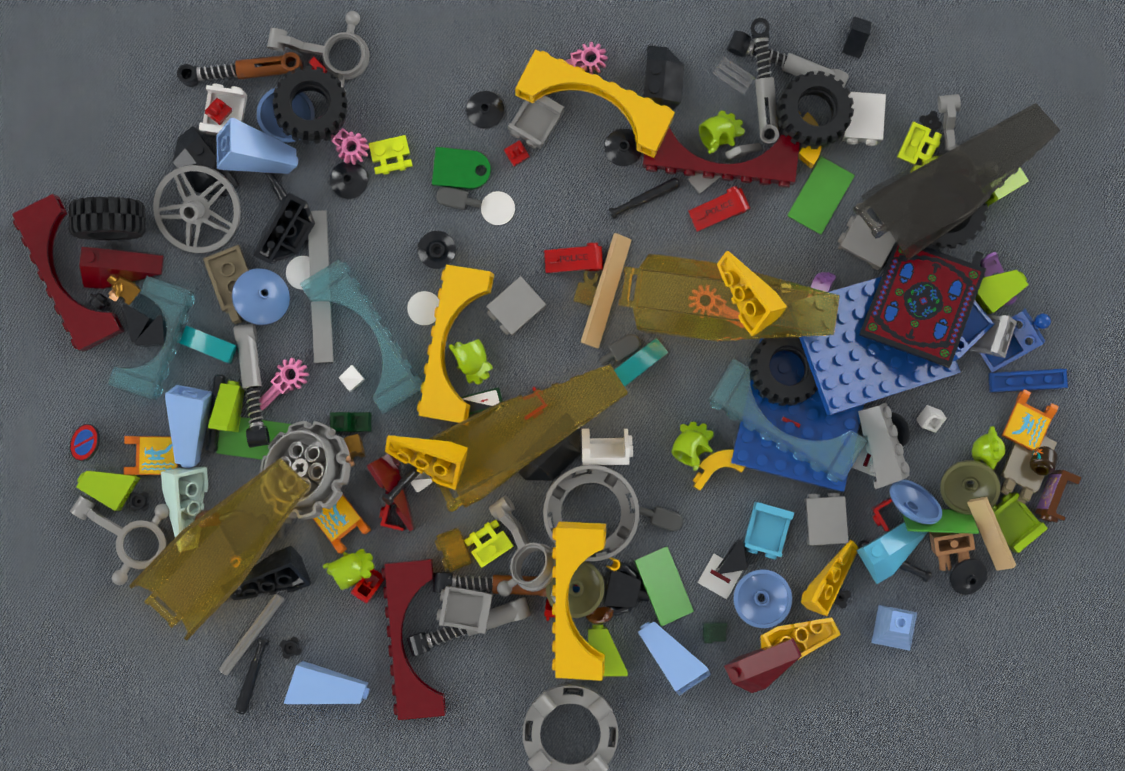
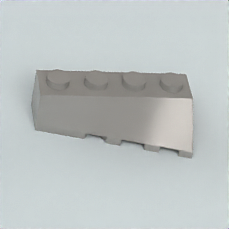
(883, 445)

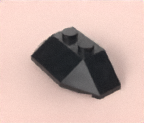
(663, 77)
(193, 150)
(285, 230)
(554, 460)

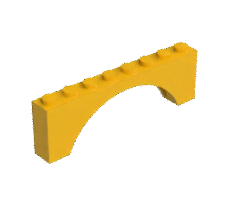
(550, 75)
(458, 290)
(573, 654)

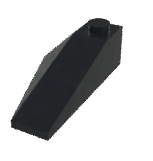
(275, 573)

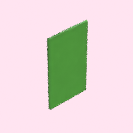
(821, 195)
(236, 442)
(949, 523)
(664, 586)

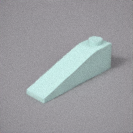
(184, 494)

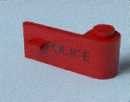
(719, 209)
(574, 259)

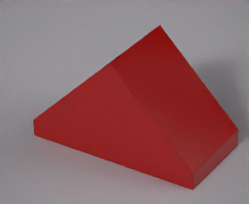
(367, 587)

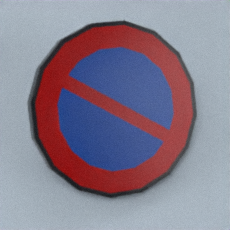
(84, 442)

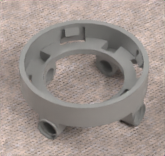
(608, 478)
(551, 698)

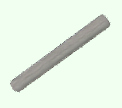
(251, 634)

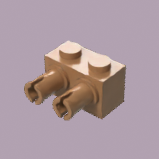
(948, 543)

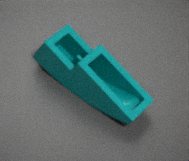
(208, 344)
(640, 361)

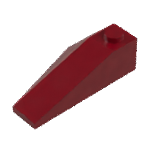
(99, 264)
(387, 474)
(763, 666)

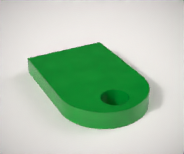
(458, 168)

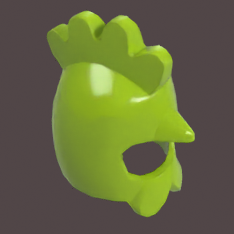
(720, 131)
(472, 360)
(691, 444)
(989, 448)
(350, 568)

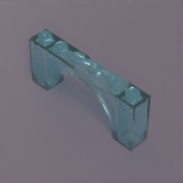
(148, 378)

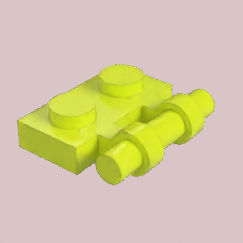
(914, 142)
(390, 149)
(493, 547)

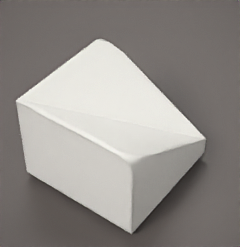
(351, 378)
(931, 418)
(421, 482)

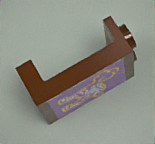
(1052, 494)

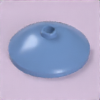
(301, 107)
(252, 304)
(915, 502)
(776, 600)

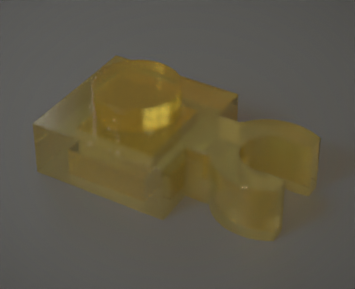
(585, 291)

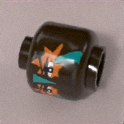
(1043, 460)

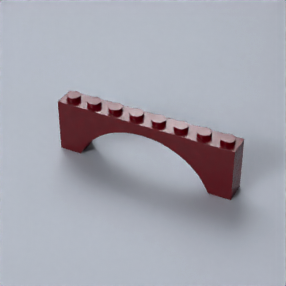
(774, 166)
(39, 228)
(413, 695)

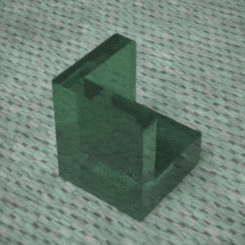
(714, 631)

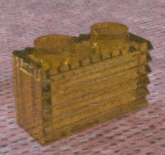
(453, 549)

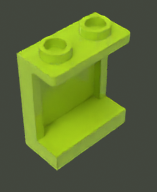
(1017, 522)

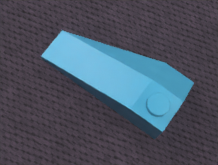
(889, 551)

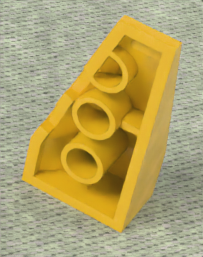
(754, 298)
(434, 457)
(825, 587)
(807, 635)

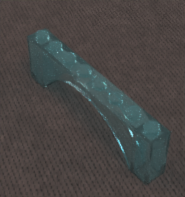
(336, 286)
(831, 456)

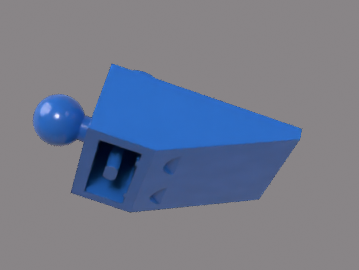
(976, 326)
(1018, 344)

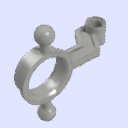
(279, 40)
(949, 106)
(85, 508)
(501, 511)

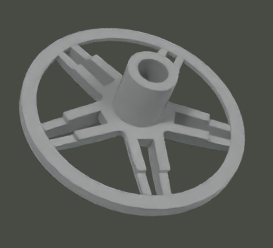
(196, 208)

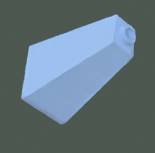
(251, 150)
(188, 419)
(894, 627)
(676, 662)
(323, 686)

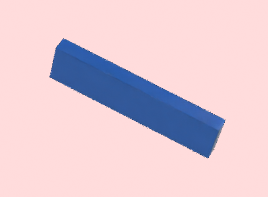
(1028, 380)

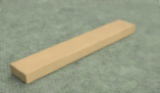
(606, 290)

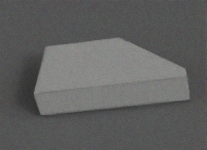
(742, 150)
(701, 183)

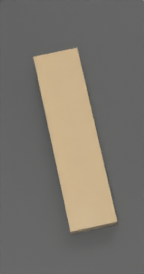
(991, 533)

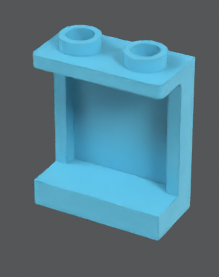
(767, 530)

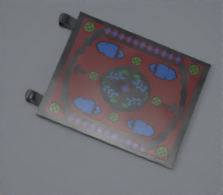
(924, 303)

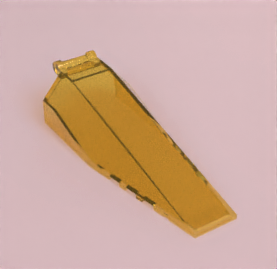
(692, 302)
(524, 428)
(220, 548)

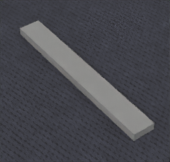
(321, 310)

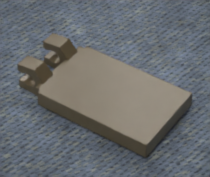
(224, 270)
(1018, 471)

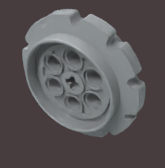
(331, 460)

